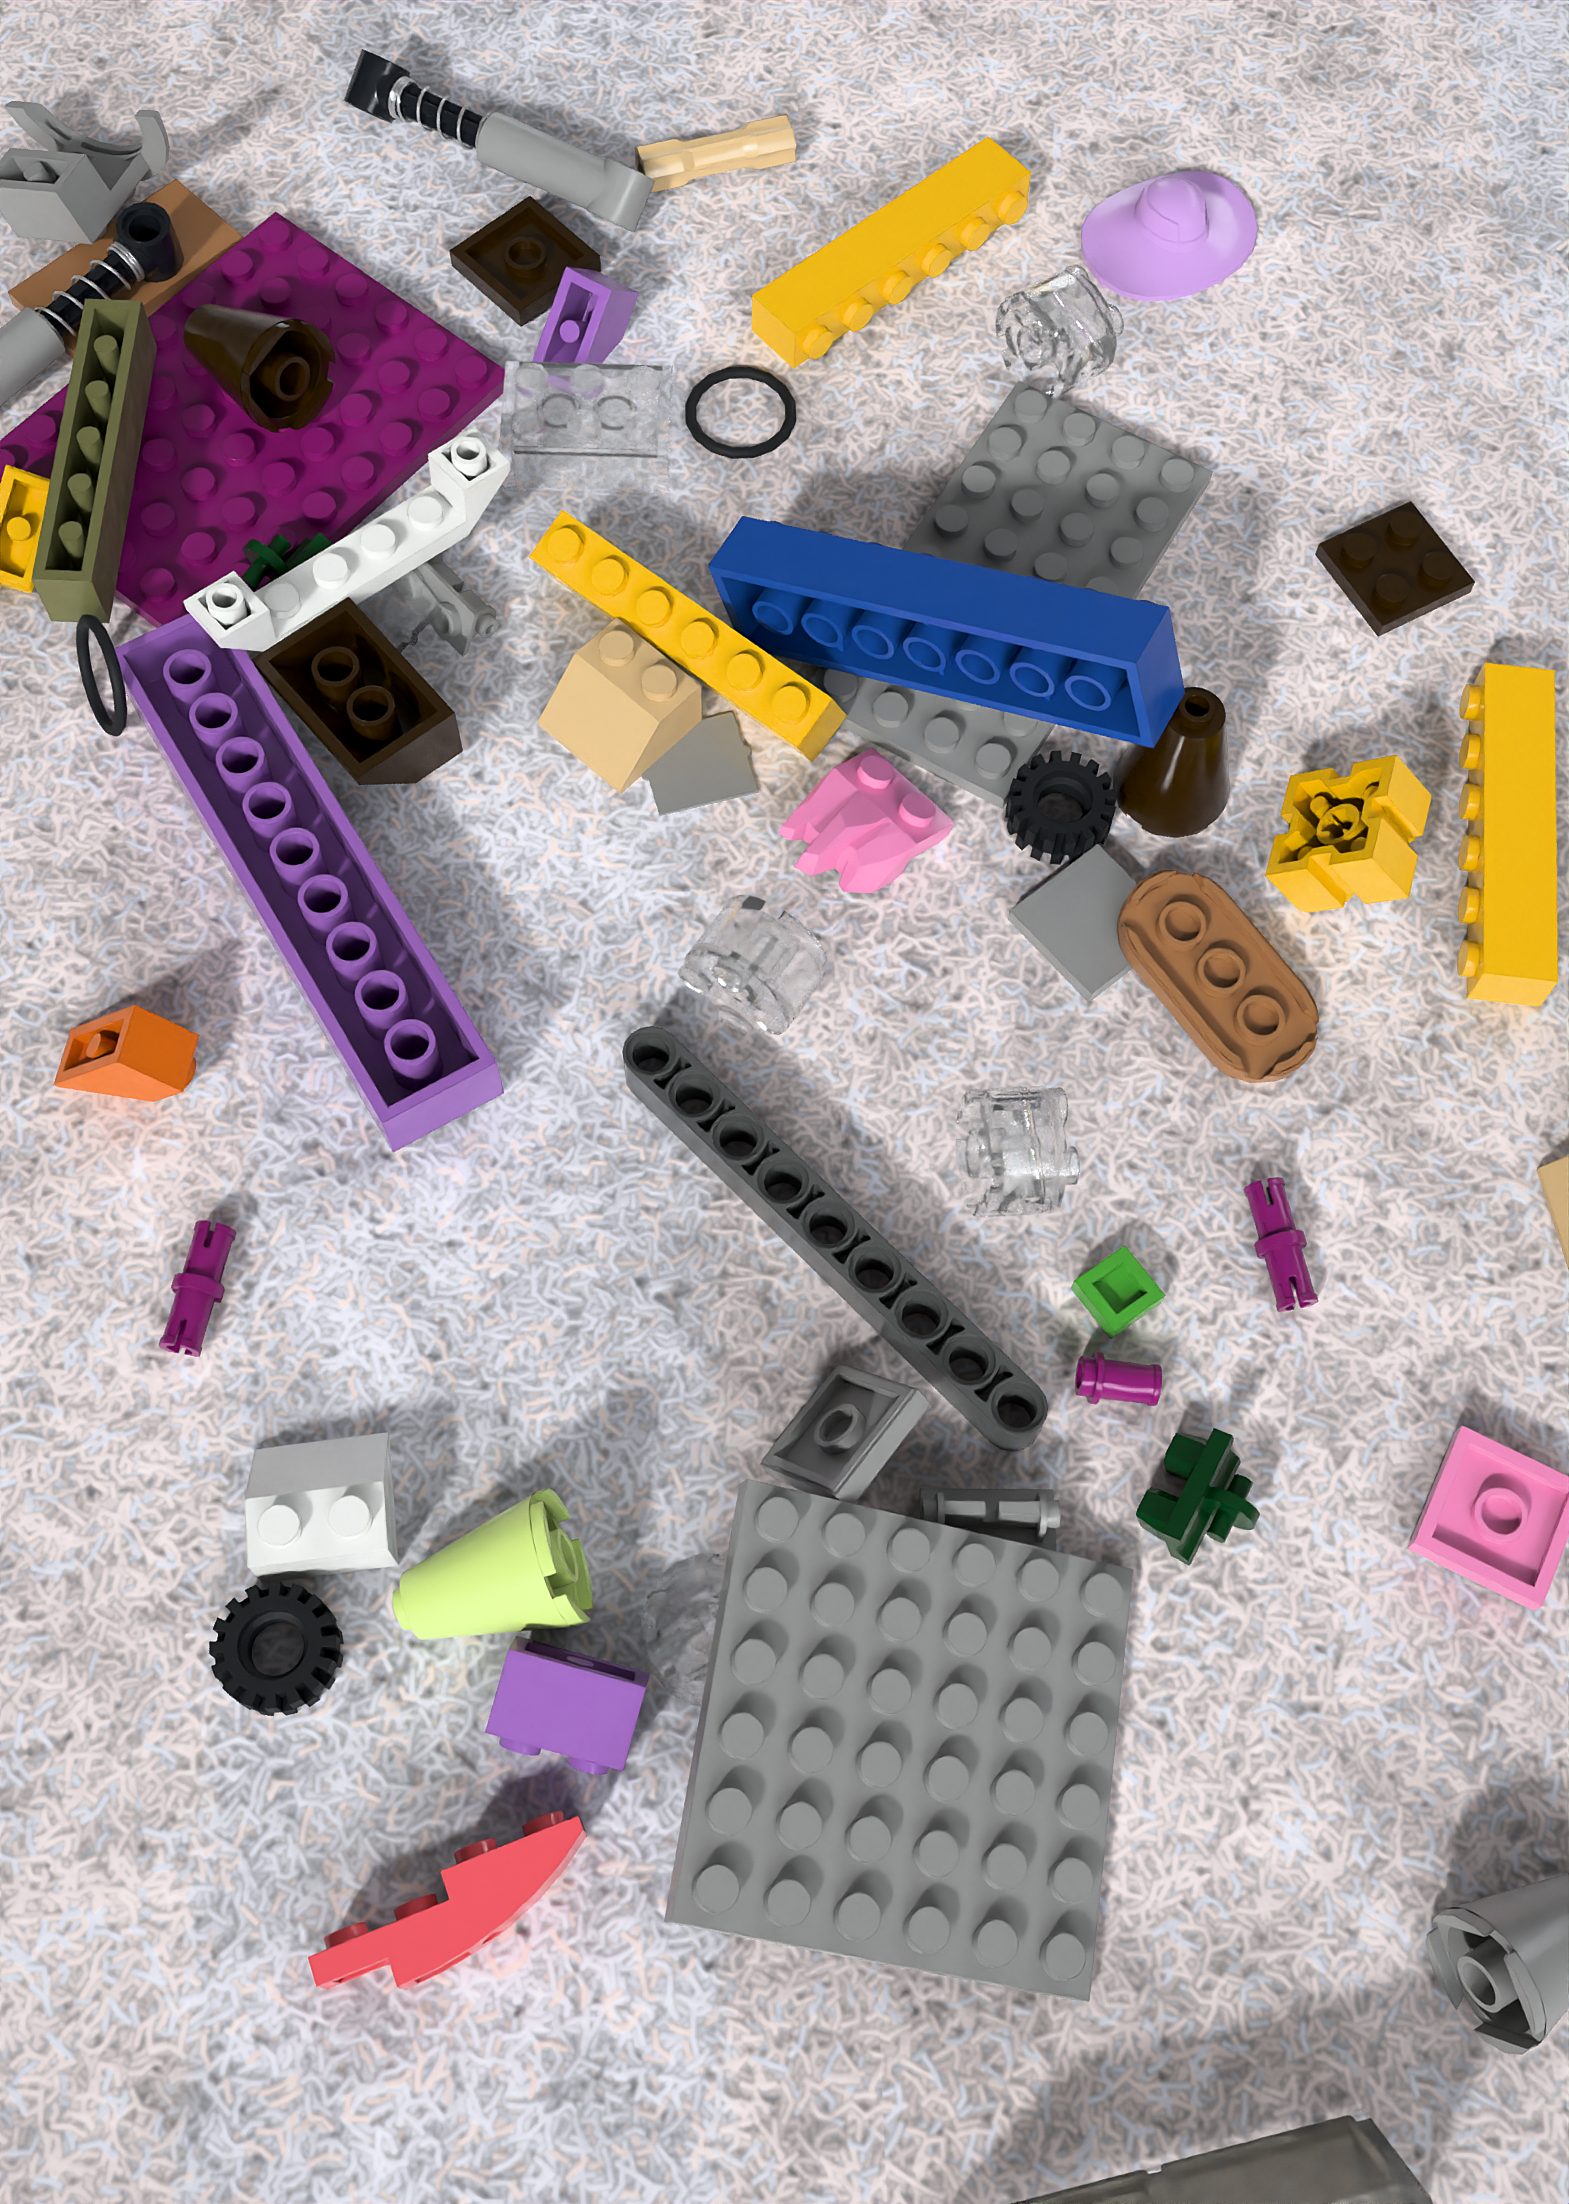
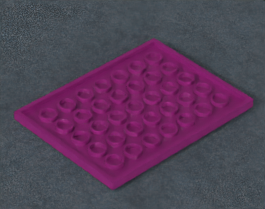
(219, 478)

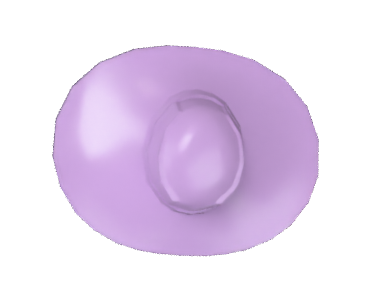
(1169, 236)

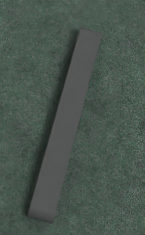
(839, 1262)

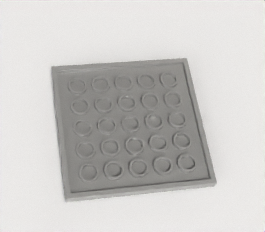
(905, 1745)

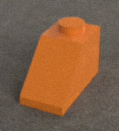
(129, 1056)

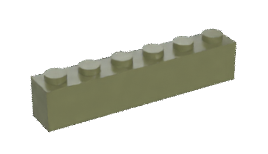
(95, 461)

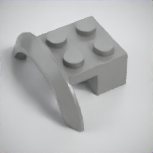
(78, 181)

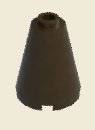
(263, 362)
(1186, 775)

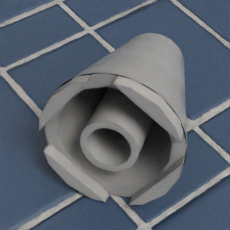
(1507, 1961)

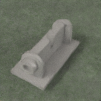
(463, 611)
(1009, 1514)

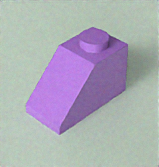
(585, 318)

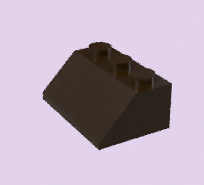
(362, 698)

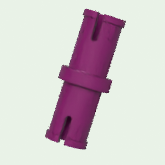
(1280, 1244)
(197, 1288)

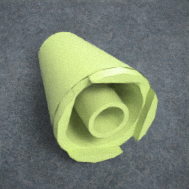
(500, 1577)

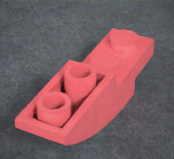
(486, 1897)

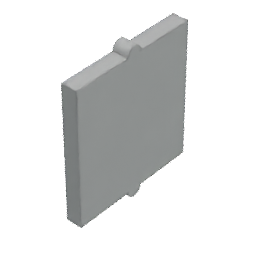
(703, 767)

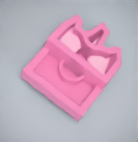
(865, 824)

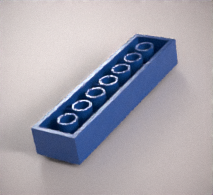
(953, 629)

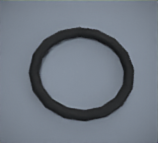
(735, 373)
(119, 695)

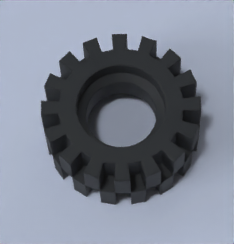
(1065, 778)
(242, 1626)

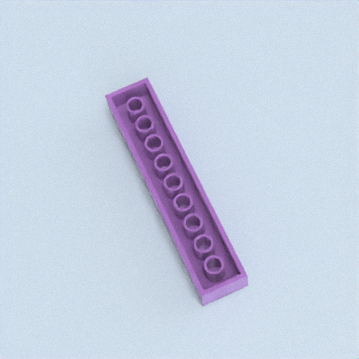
(310, 882)

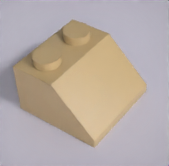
(621, 705)

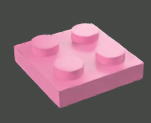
(1495, 1518)

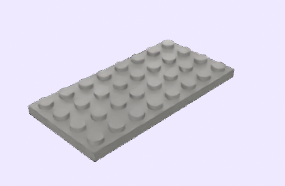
(1041, 499)

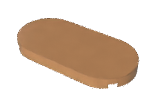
(1218, 976)

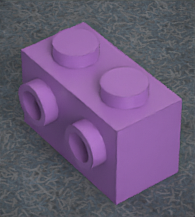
(567, 1705)

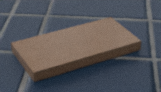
(200, 234)

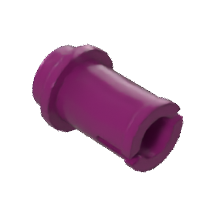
(1117, 1380)

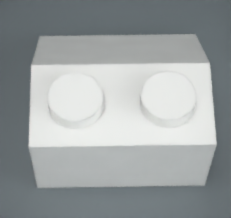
(321, 1508)

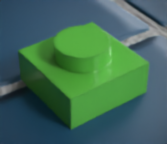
(1117, 1292)

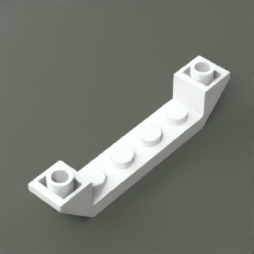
(463, 482)

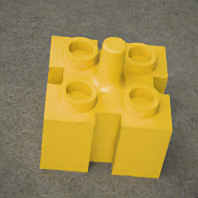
(1349, 835)

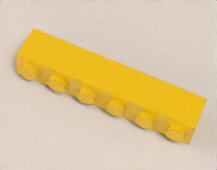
(890, 252)
(689, 636)
(1510, 836)

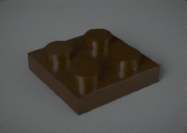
(522, 259)
(1394, 568)

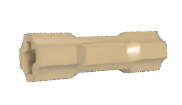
(752, 146)

